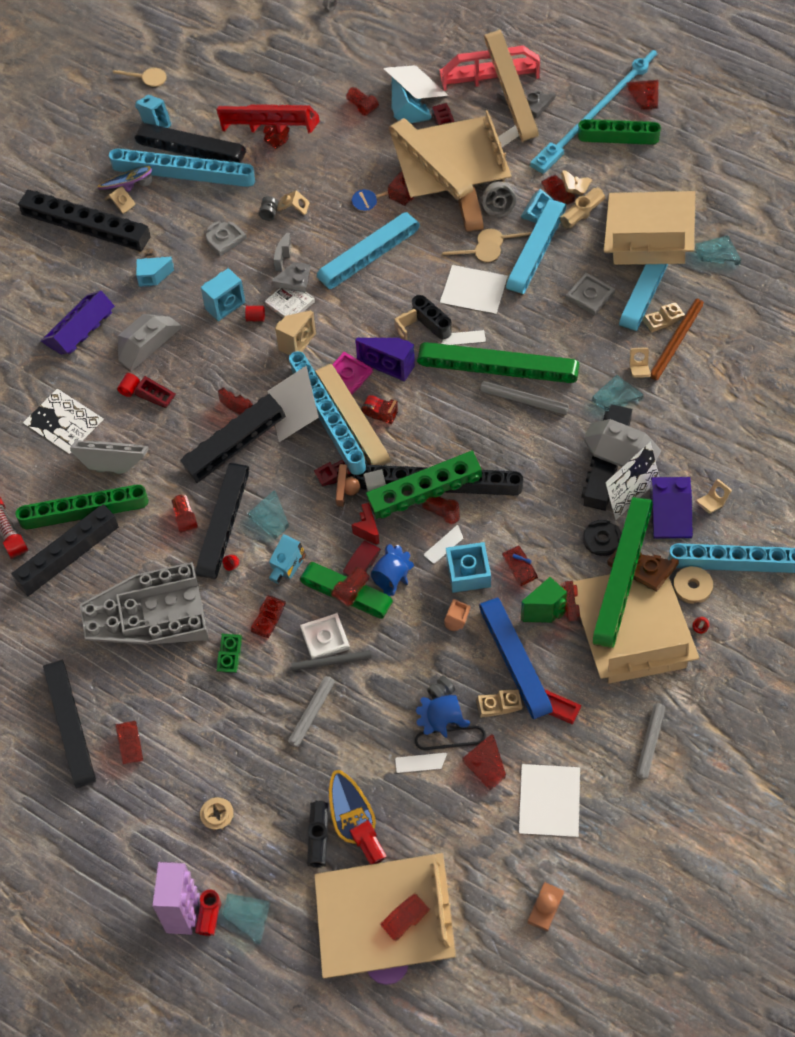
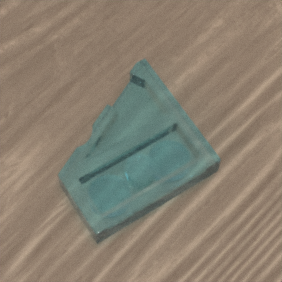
(718, 250)
(616, 392)
(270, 515)
(247, 914)

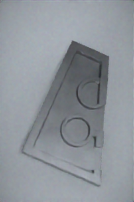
(537, 101)

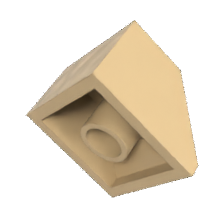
(295, 332)

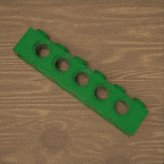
(430, 476)

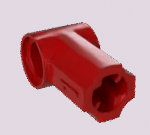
(365, 838)
(208, 914)

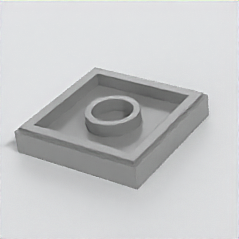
(590, 293)

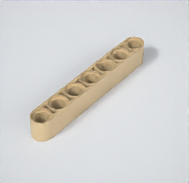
(511, 85)
(431, 159)
(353, 416)

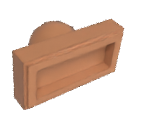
(345, 485)
(456, 615)
(546, 906)

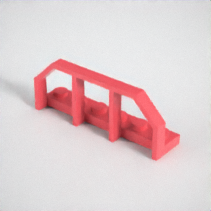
(451, 74)

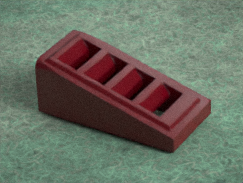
(441, 111)
(152, 385)

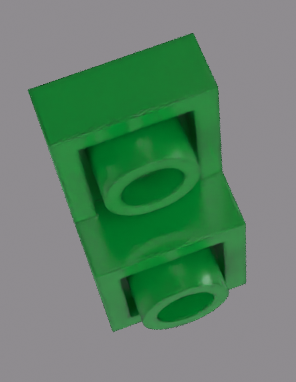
(229, 653)

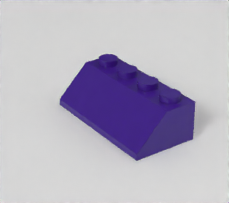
(78, 323)

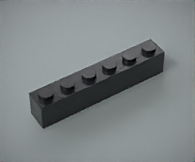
(232, 438)
(596, 492)
(65, 550)

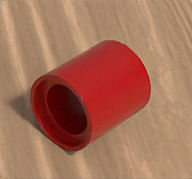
(255, 313)
(128, 384)

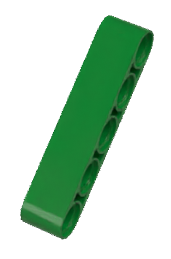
(619, 131)
(324, 580)

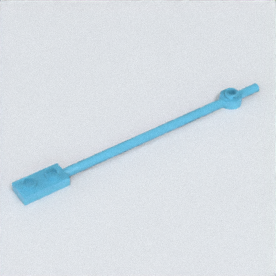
(553, 152)

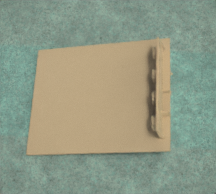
(467, 144)
(650, 227)
(650, 636)
(360, 898)

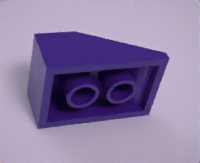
(387, 355)
(671, 507)

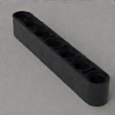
(189, 143)
(222, 521)
(69, 724)

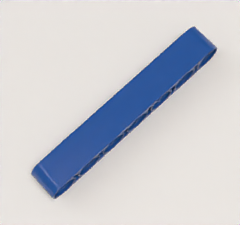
(515, 658)

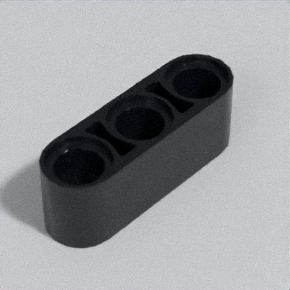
(432, 317)

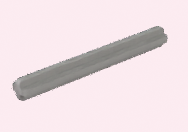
(525, 398)

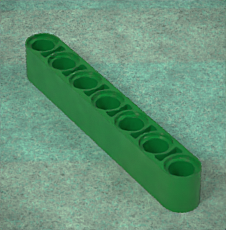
(73, 505)

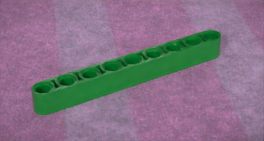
(498, 362)
(622, 572)

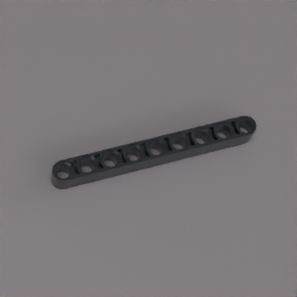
(484, 486)

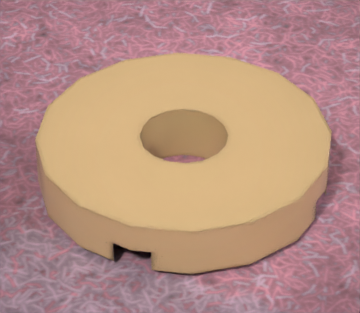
(696, 575)

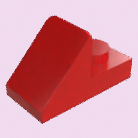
(366, 528)

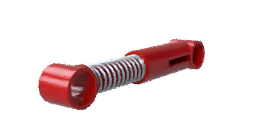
(12, 542)

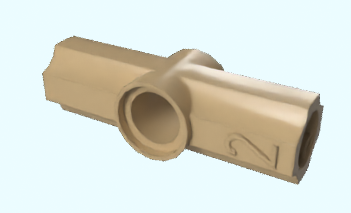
(582, 207)

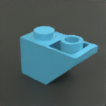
(153, 270)

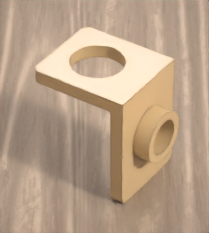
(121, 199)
(292, 200)
(404, 320)
(639, 368)
(711, 501)

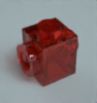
(274, 138)

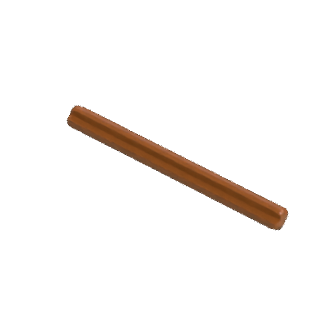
(676, 339)

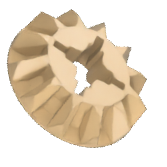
(221, 805)

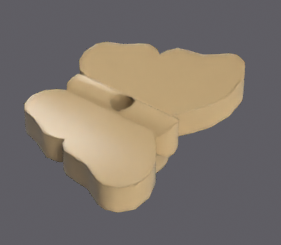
(575, 185)

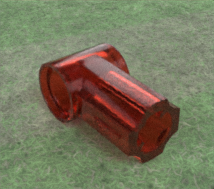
(364, 103)
(442, 507)
(184, 516)
(347, 591)

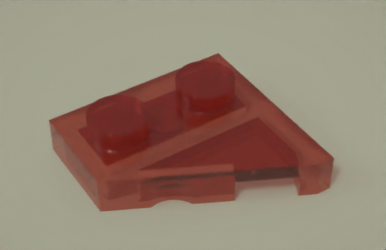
(645, 93)
(572, 609)
(486, 762)

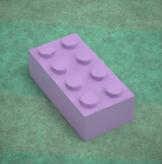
(175, 898)

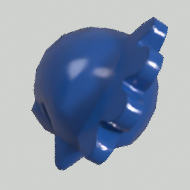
(392, 568)
(438, 713)

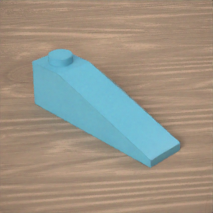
(407, 106)

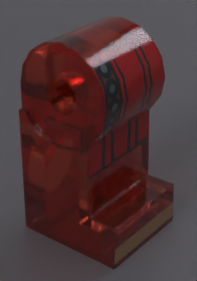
(380, 409)

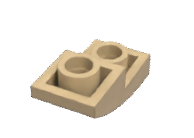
(664, 317)
(499, 704)

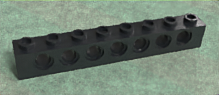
(84, 220)

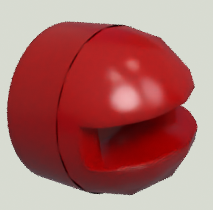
(230, 562)
(696, 623)

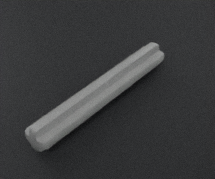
(311, 711)
(650, 741)

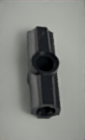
(318, 845)

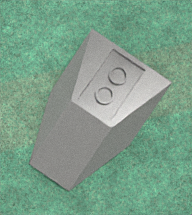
(148, 609)

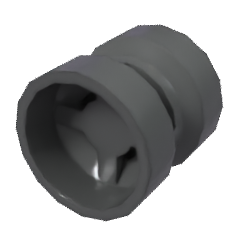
(268, 208)
(441, 688)

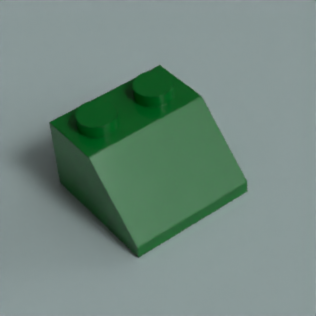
(544, 603)

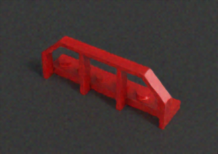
(268, 115)

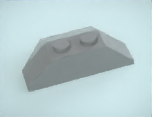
(144, 338)
(617, 442)
(108, 455)

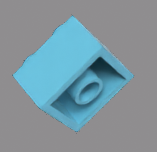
(223, 294)
(468, 567)

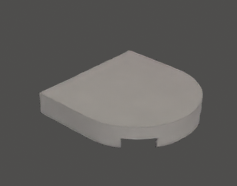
(224, 236)

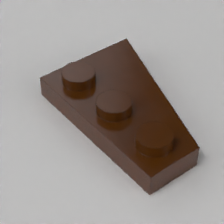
(651, 570)

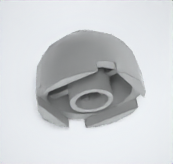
(499, 199)

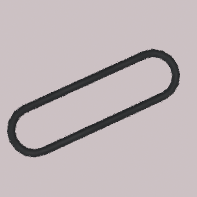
(452, 745)

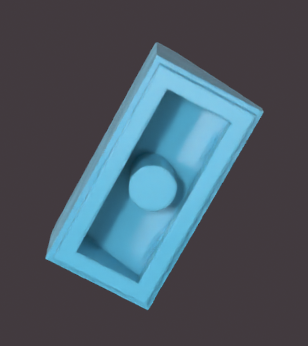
(536, 206)

